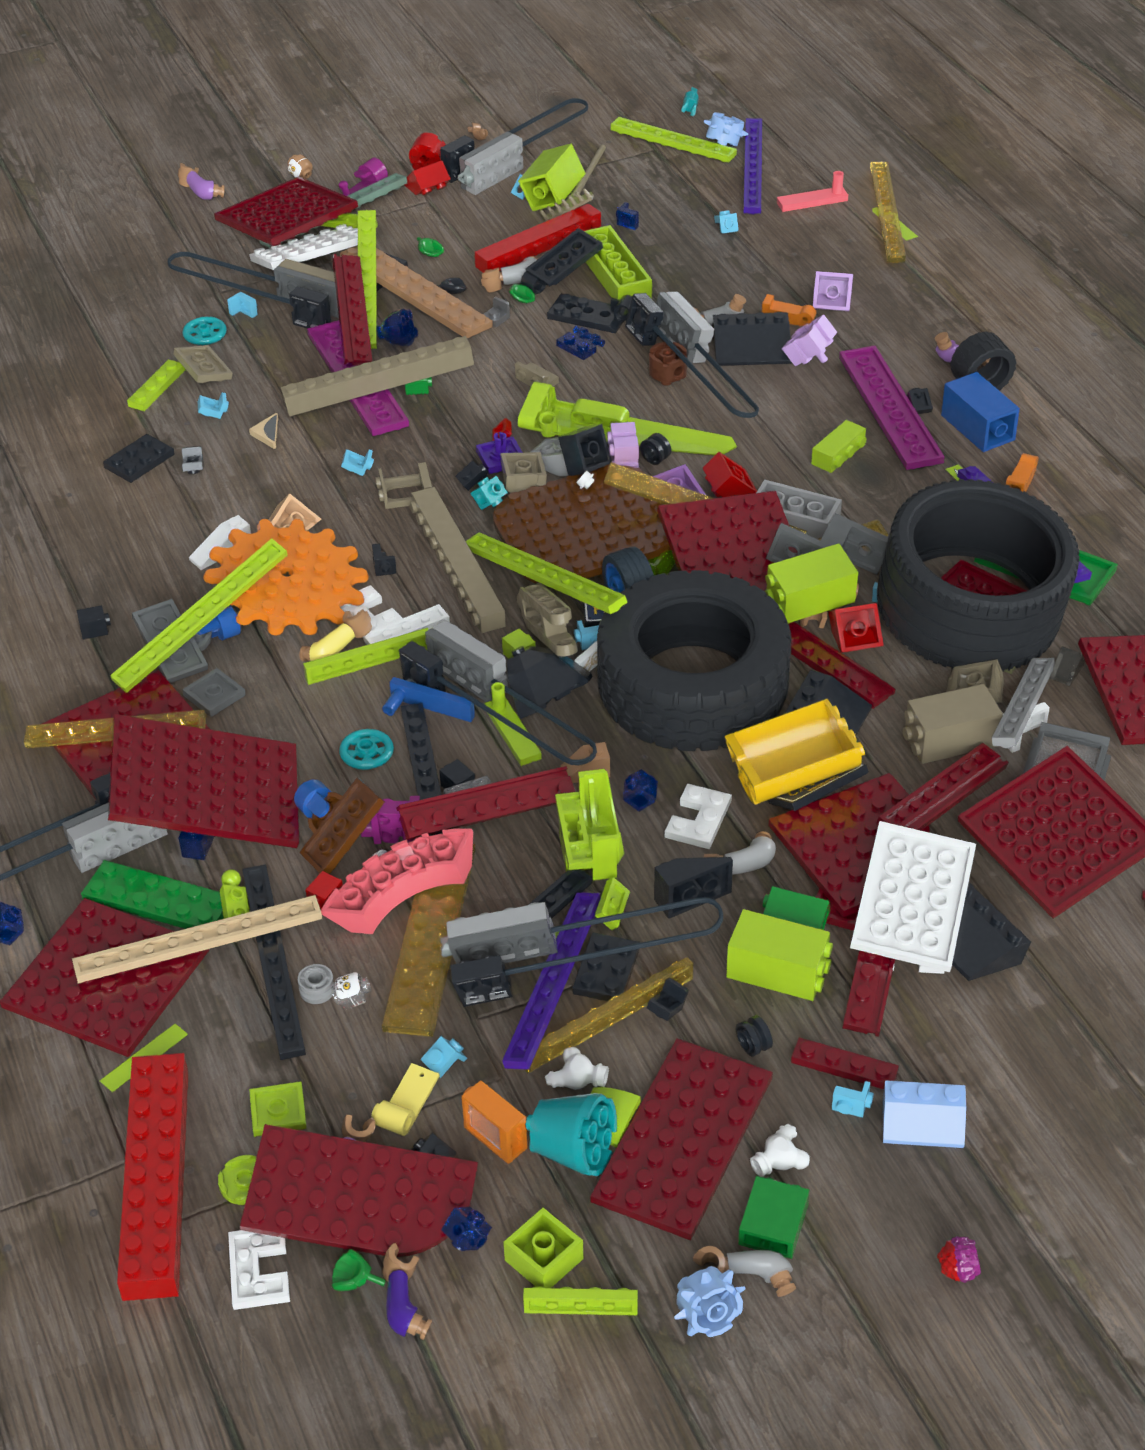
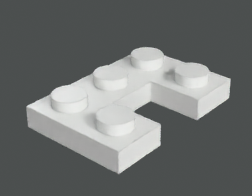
(372, 599)
(712, 809)
(247, 1284)

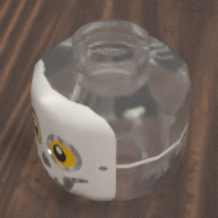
(351, 990)

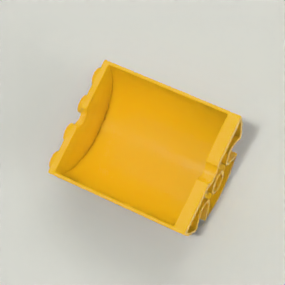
(793, 751)

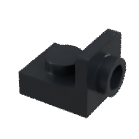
(920, 400)
(383, 564)

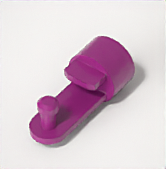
(369, 173)

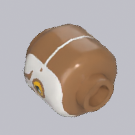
(300, 166)

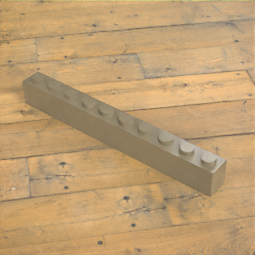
(377, 375)
(458, 560)

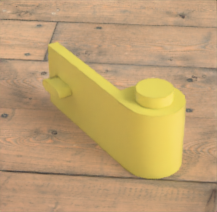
(406, 1102)

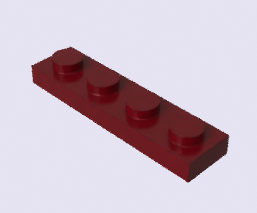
(843, 1063)

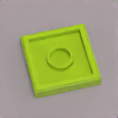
(278, 1106)

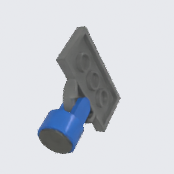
(188, 658)

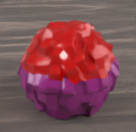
(959, 1259)

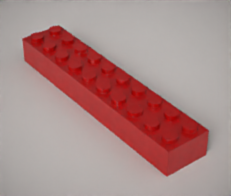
(153, 1178)

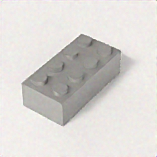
(805, 508)

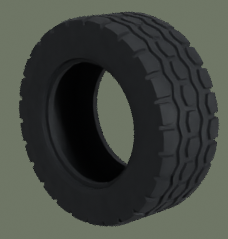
(693, 707)

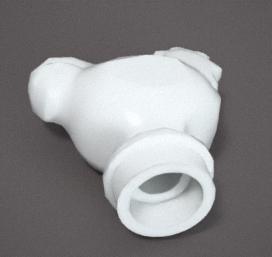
(577, 1072)
(780, 1153)

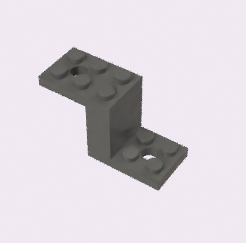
(840, 530)

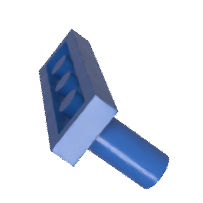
(431, 698)

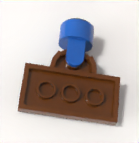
(334, 820)

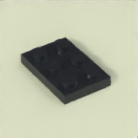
(138, 458)
(608, 974)

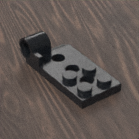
(539, 276)
(590, 313)

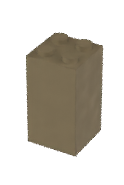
(951, 723)

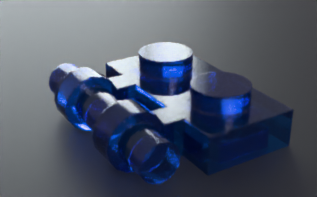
(577, 345)

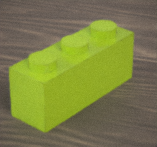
(838, 446)

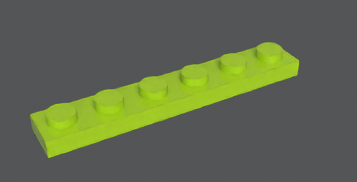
(361, 657)

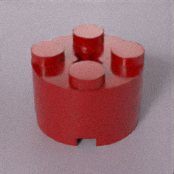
(425, 150)

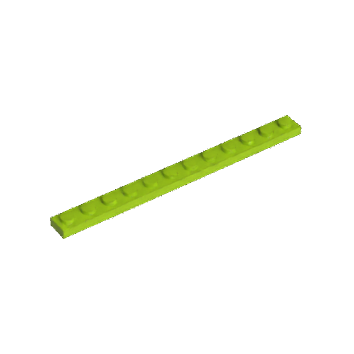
(547, 573)

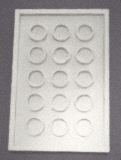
(307, 248)
(913, 896)

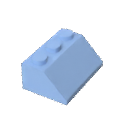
(924, 1114)

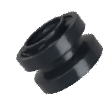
(655, 449)
(754, 1035)

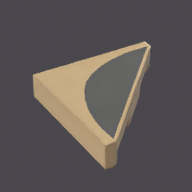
(266, 430)

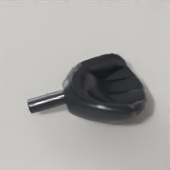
(453, 285)

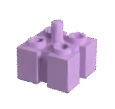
(810, 341)
(623, 444)

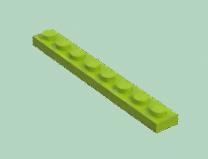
(673, 139)

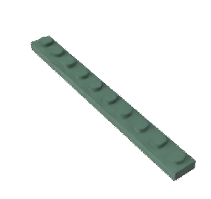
(371, 192)

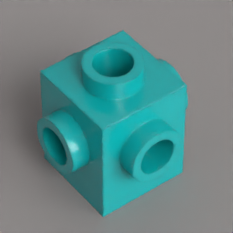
(489, 492)

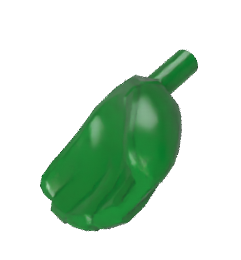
(430, 247)
(522, 293)
(353, 1272)

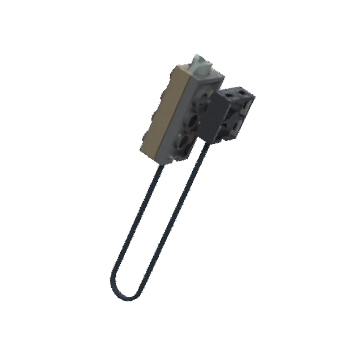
(300, 285)

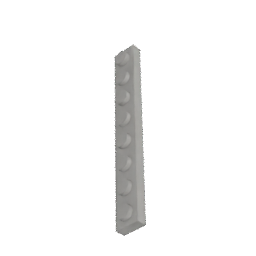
(1023, 702)

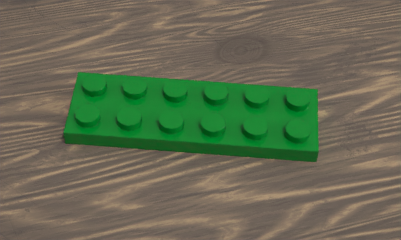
(153, 896)

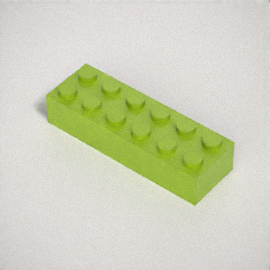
(617, 266)

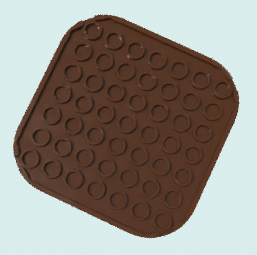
(579, 525)

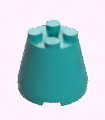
(574, 1131)

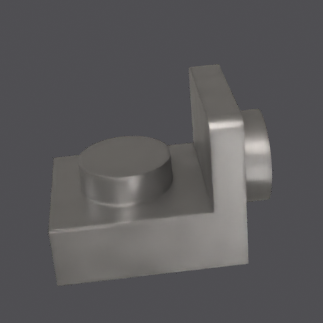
(499, 312)

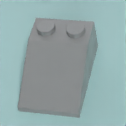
(552, 456)

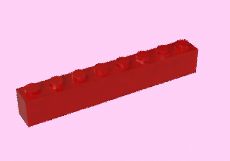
(536, 239)

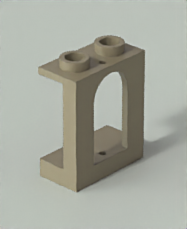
(387, 484)

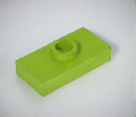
(612, 901)

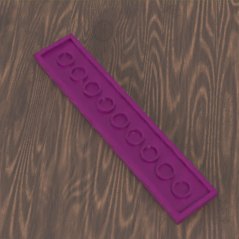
(891, 408)
(377, 410)

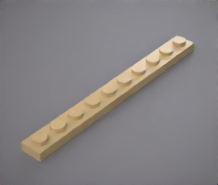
(196, 939)

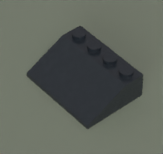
(751, 338)
(823, 686)
(986, 939)

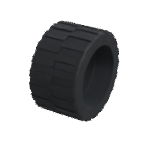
(979, 348)

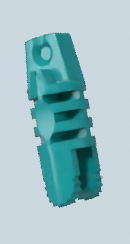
(690, 101)

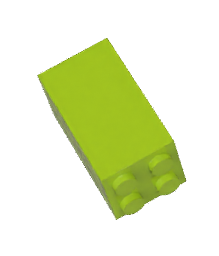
(551, 177)
(812, 582)
(779, 955)

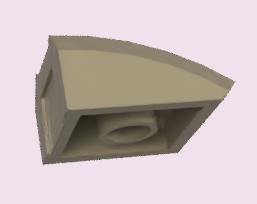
(522, 470)
(977, 674)

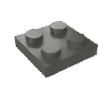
(214, 692)

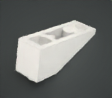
(218, 537)

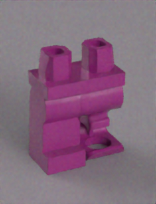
(386, 823)

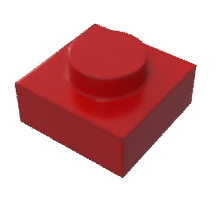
(504, 426)

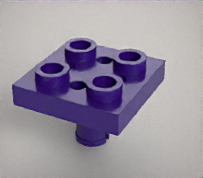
(490, 451)

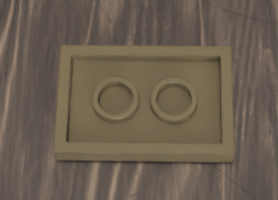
(203, 363)

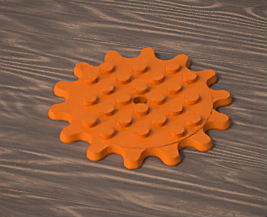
(318, 579)

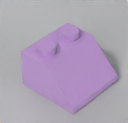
(833, 291)

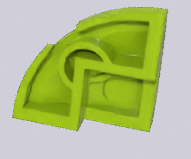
(625, 1106)

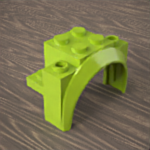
(590, 826)

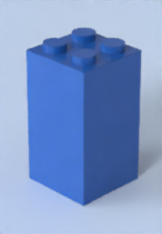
(980, 411)

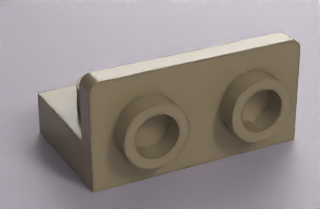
(532, 372)

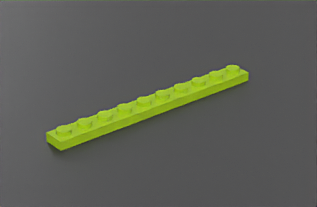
(367, 255)
(198, 615)

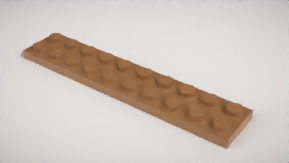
(427, 296)

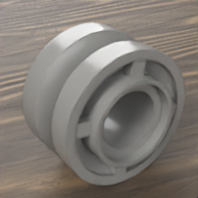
(315, 983)

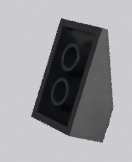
(691, 879)

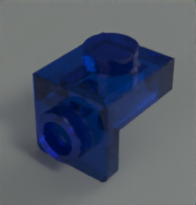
(627, 217)

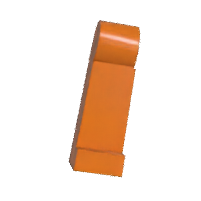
(797, 314)
(1023, 472)

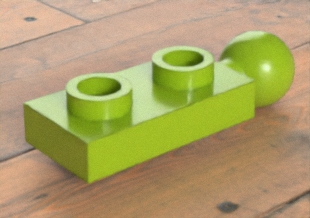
(233, 897)

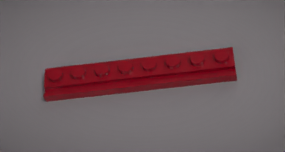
(352, 309)
(832, 662)
(946, 789)
(483, 802)
(868, 993)

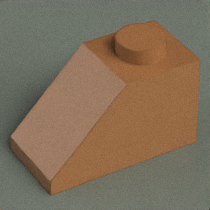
(601, 761)

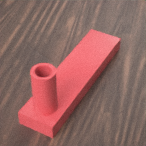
(815, 198)

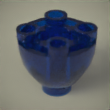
(398, 328)

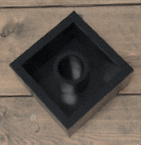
(585, 449)

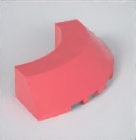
(399, 875)

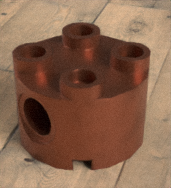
(665, 363)

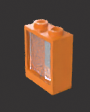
(494, 1121)

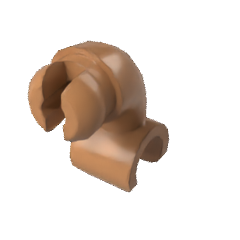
(478, 133)

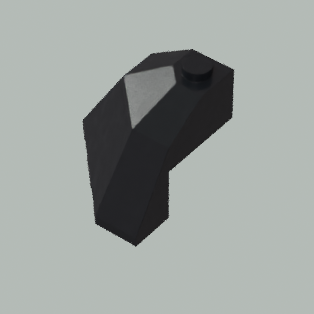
(542, 676)

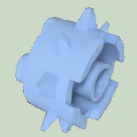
(725, 129)
(709, 1301)

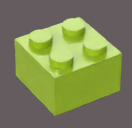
(543, 1250)

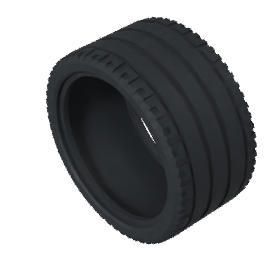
(985, 524)

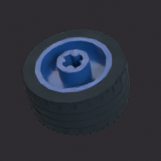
(625, 568)

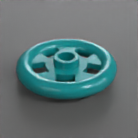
(204, 331)
(366, 749)

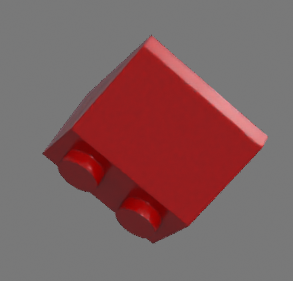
(428, 178)
(727, 477)
(856, 627)

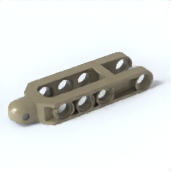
(547, 618)

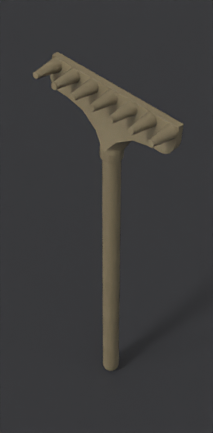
(575, 199)

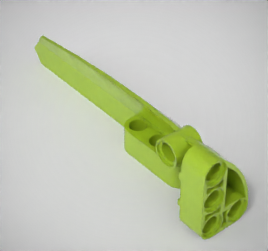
(555, 417)

